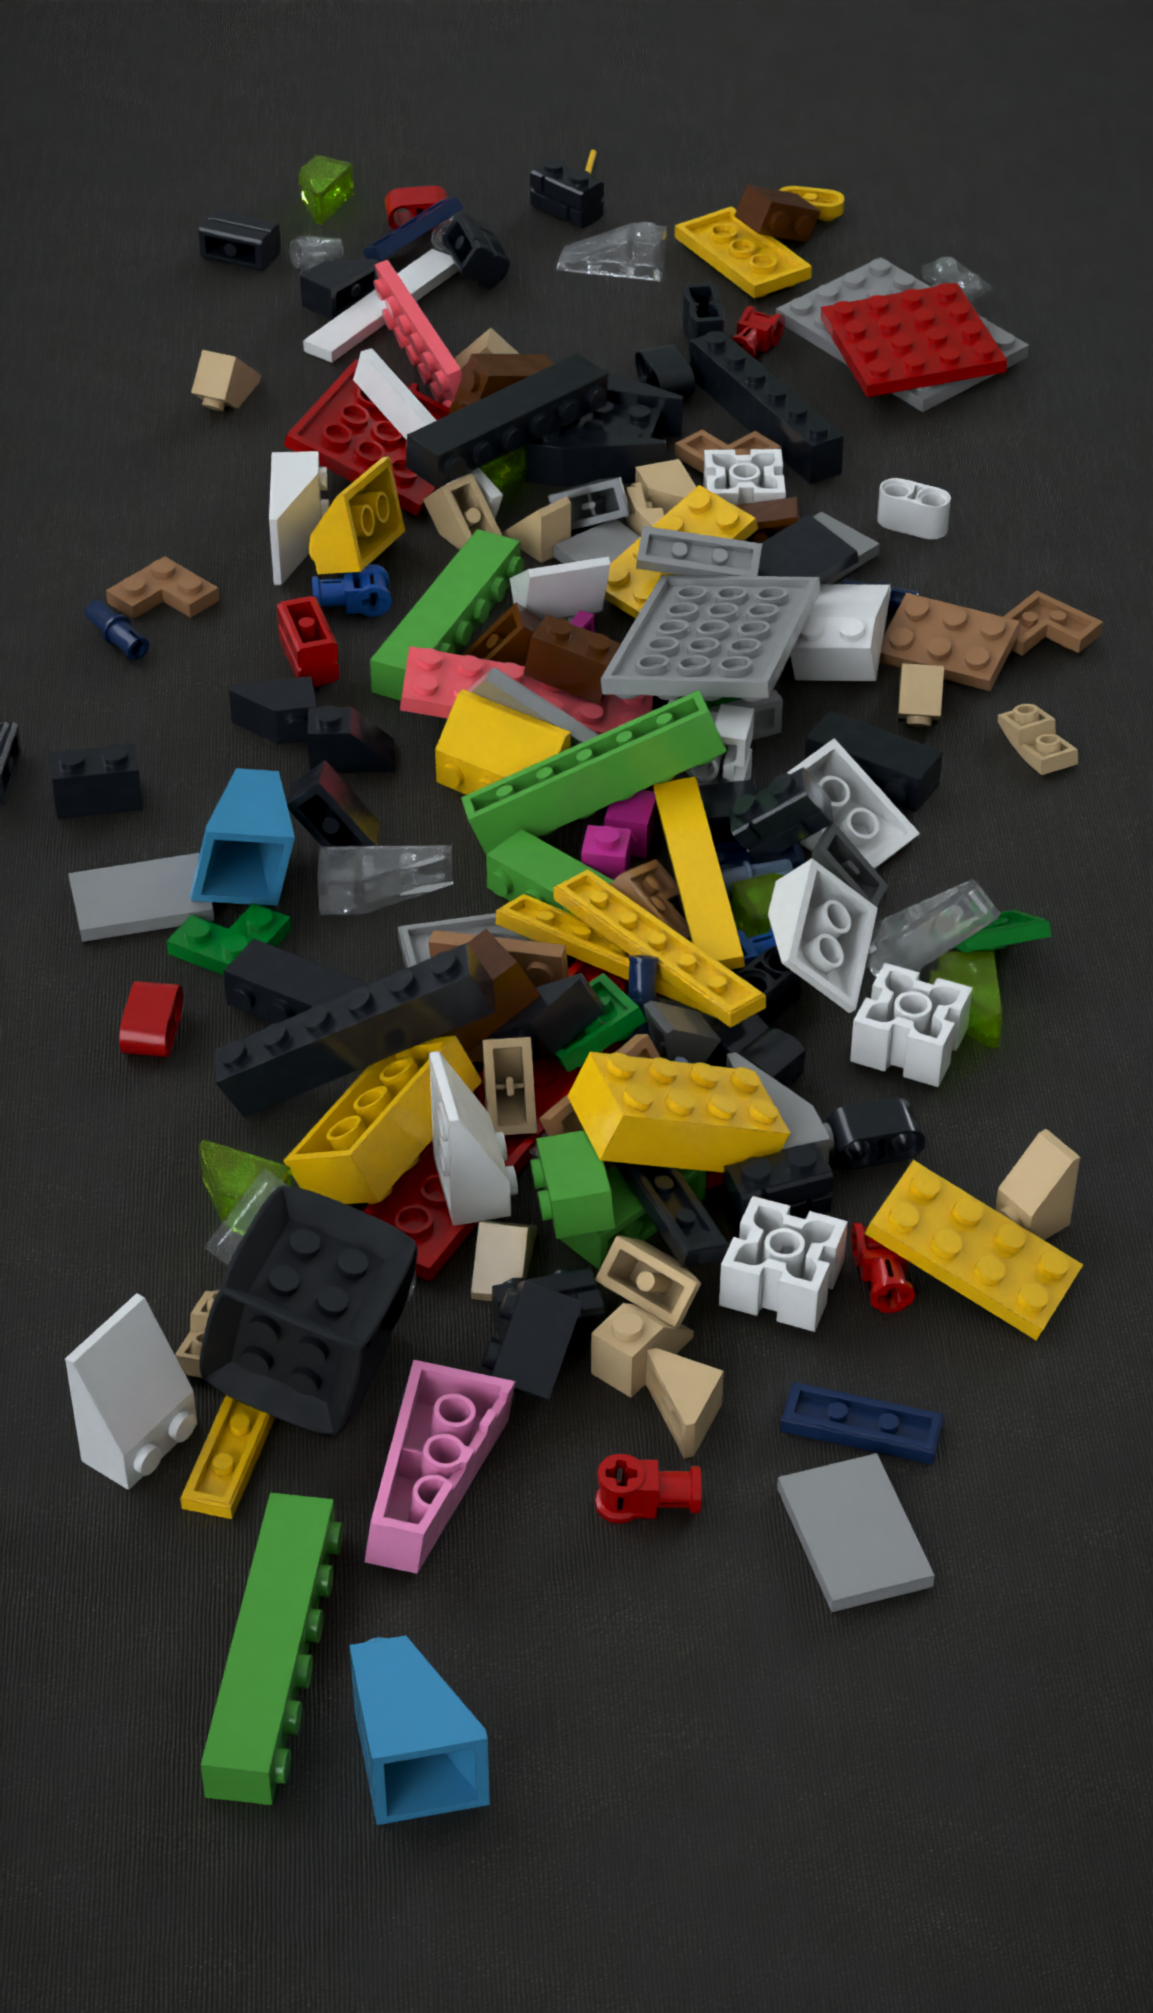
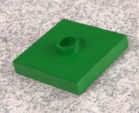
(1009, 928)

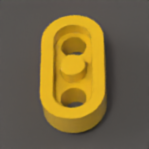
(827, 201)

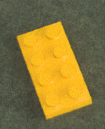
(746, 258)
(696, 513)
(974, 1249)

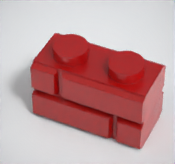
(308, 640)

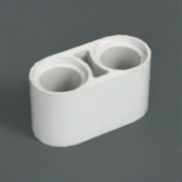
(913, 508)

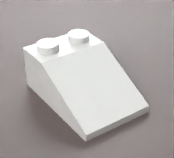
(294, 508)
(562, 588)
(842, 634)
(857, 806)
(822, 931)
(467, 1150)
(129, 1395)

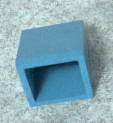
(246, 842)
(415, 1734)

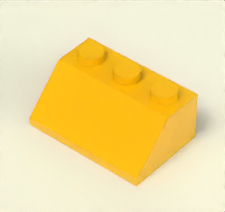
(358, 523)
(491, 742)

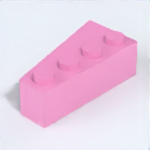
(435, 1452)

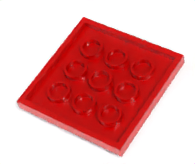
(912, 339)
(356, 435)

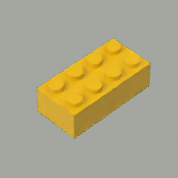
(674, 1112)
(376, 1126)

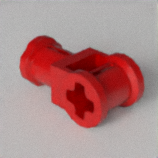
(758, 330)
(883, 1269)
(644, 1489)

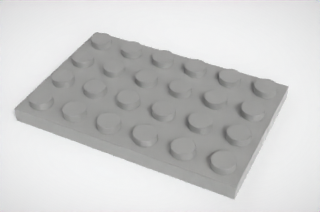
(883, 278)
(712, 637)

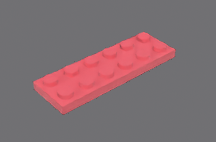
(417, 335)
(437, 677)

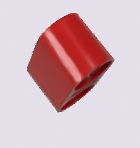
(414, 200)
(151, 1019)

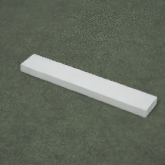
(366, 315)
(406, 411)

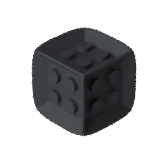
(307, 1309)

